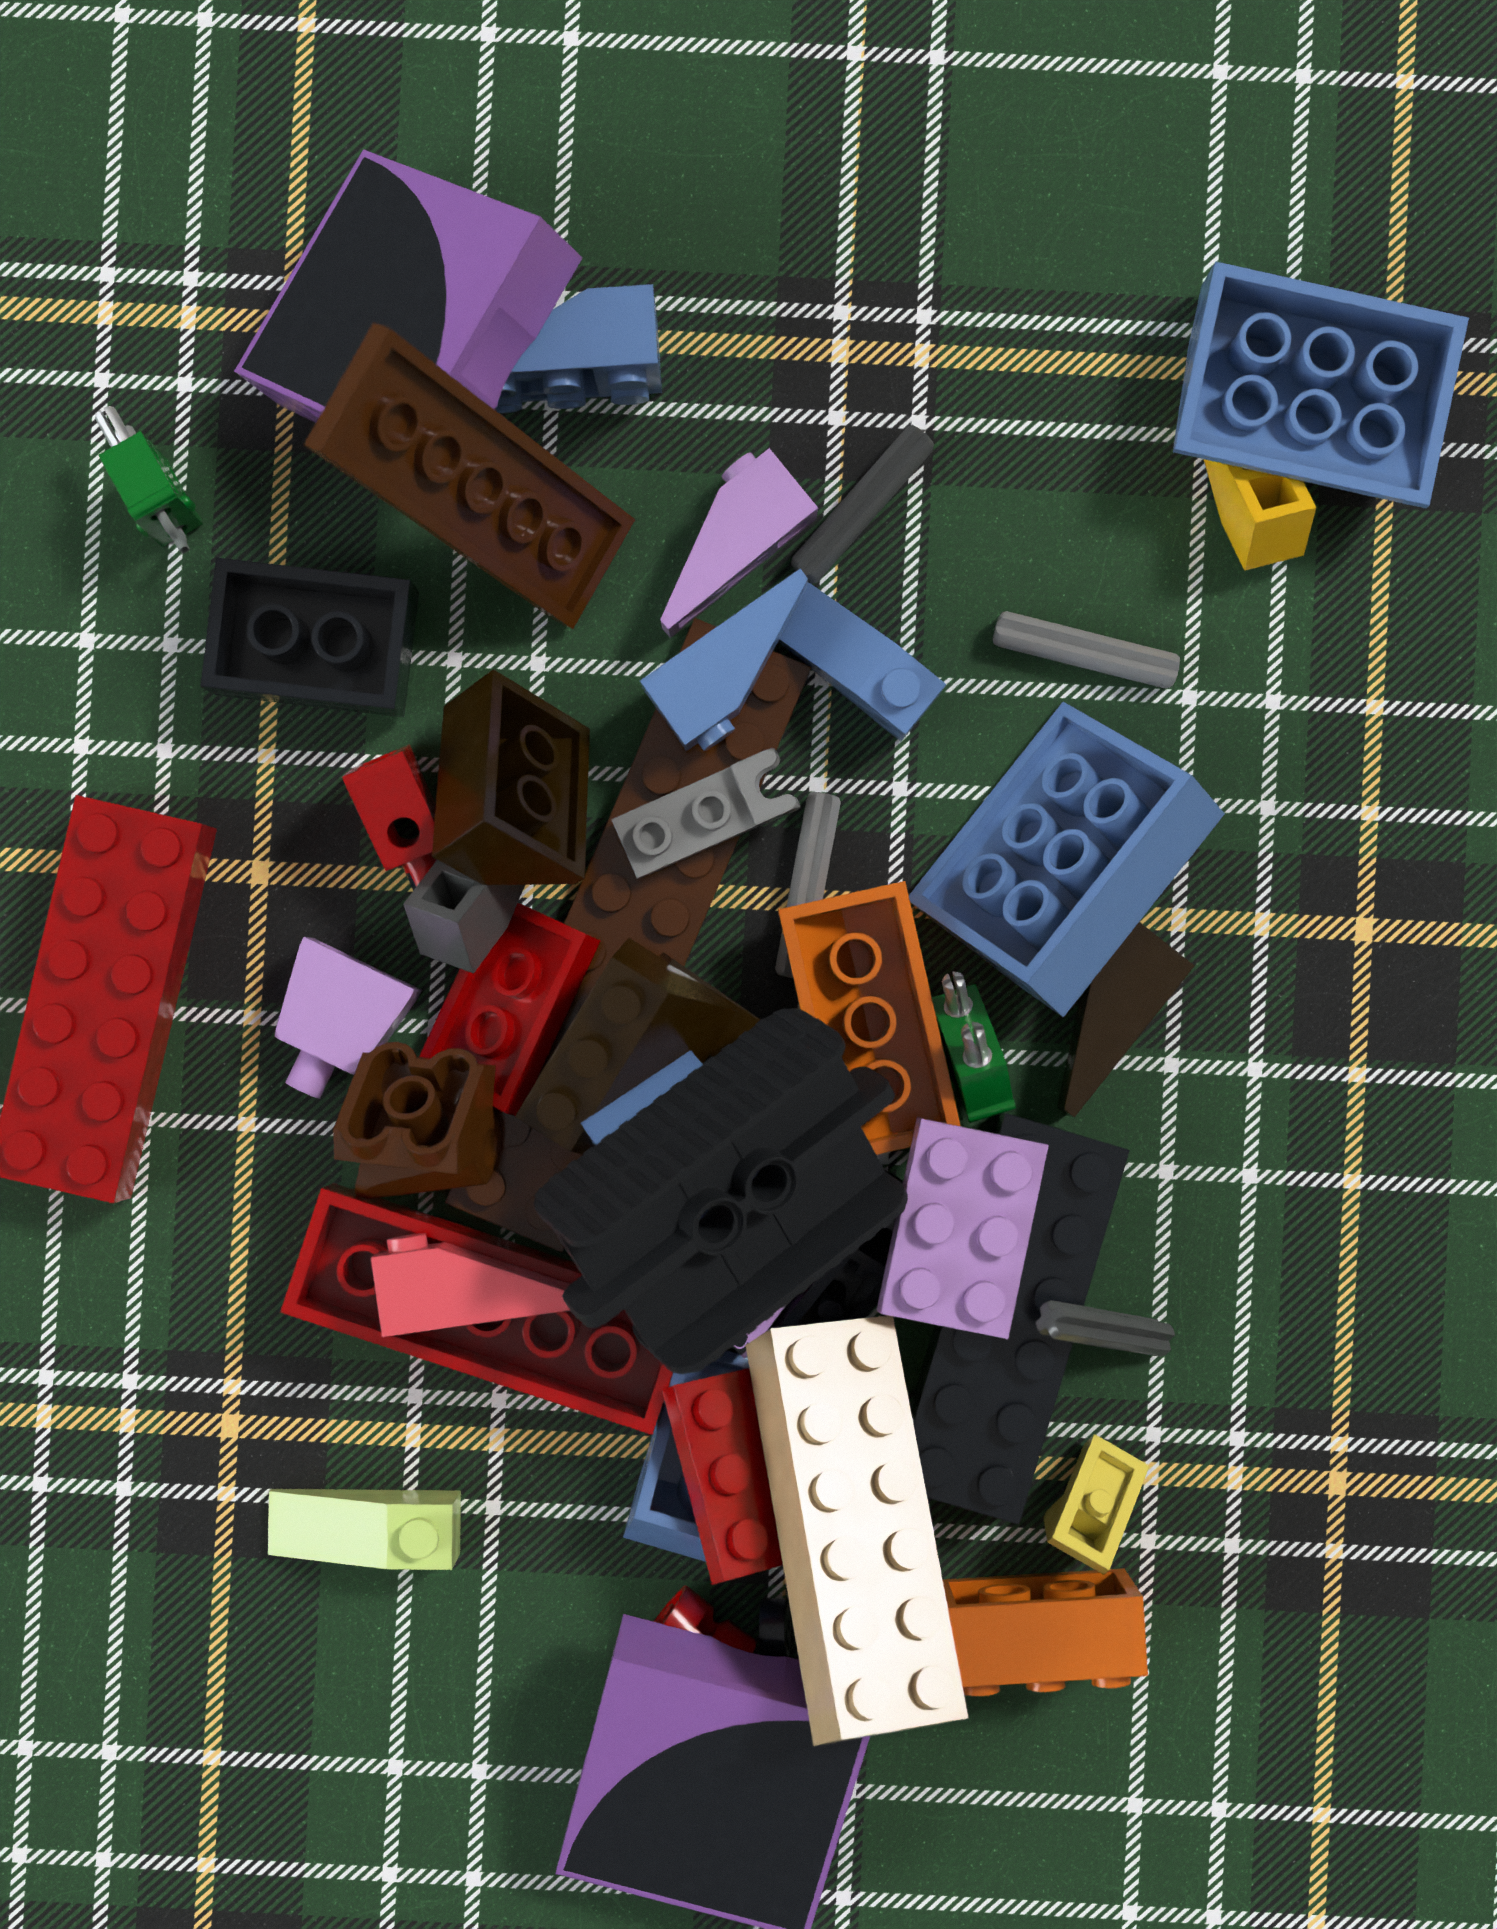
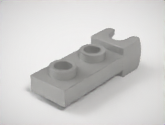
(701, 815)

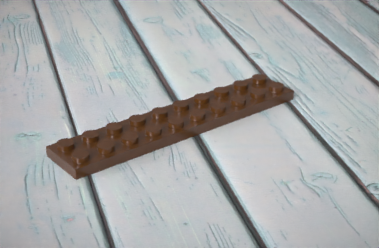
(655, 911)

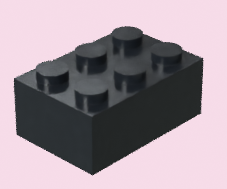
(310, 637)

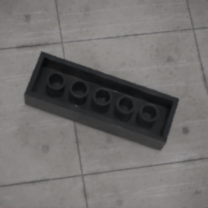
(991, 1398)

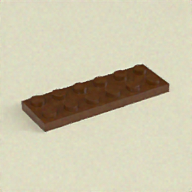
(469, 476)

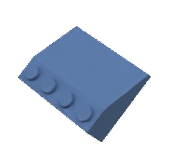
(1318, 384)
(1066, 856)

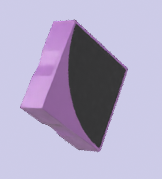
(420, 257)
(708, 1782)

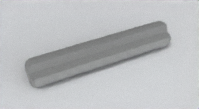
(1086, 649)
(811, 860)

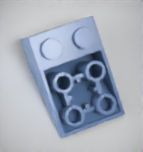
(591, 348)

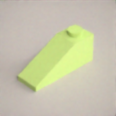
(367, 1527)

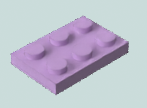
(963, 1228)

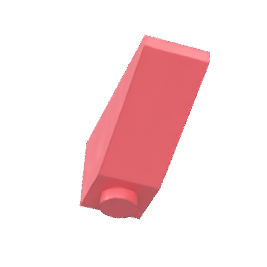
(450, 1286)

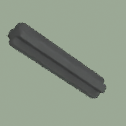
(863, 503)
(1104, 1328)

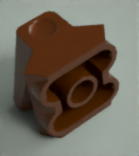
(418, 1122)

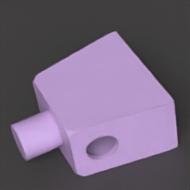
(337, 1012)

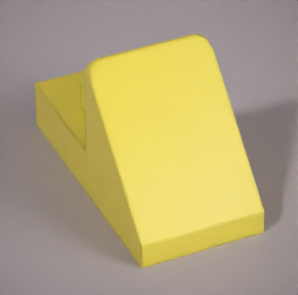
(1096, 1504)

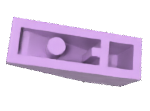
(745, 526)

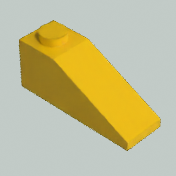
(1261, 513)

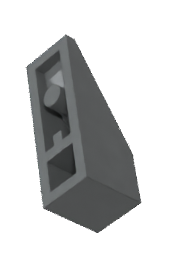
(459, 917)

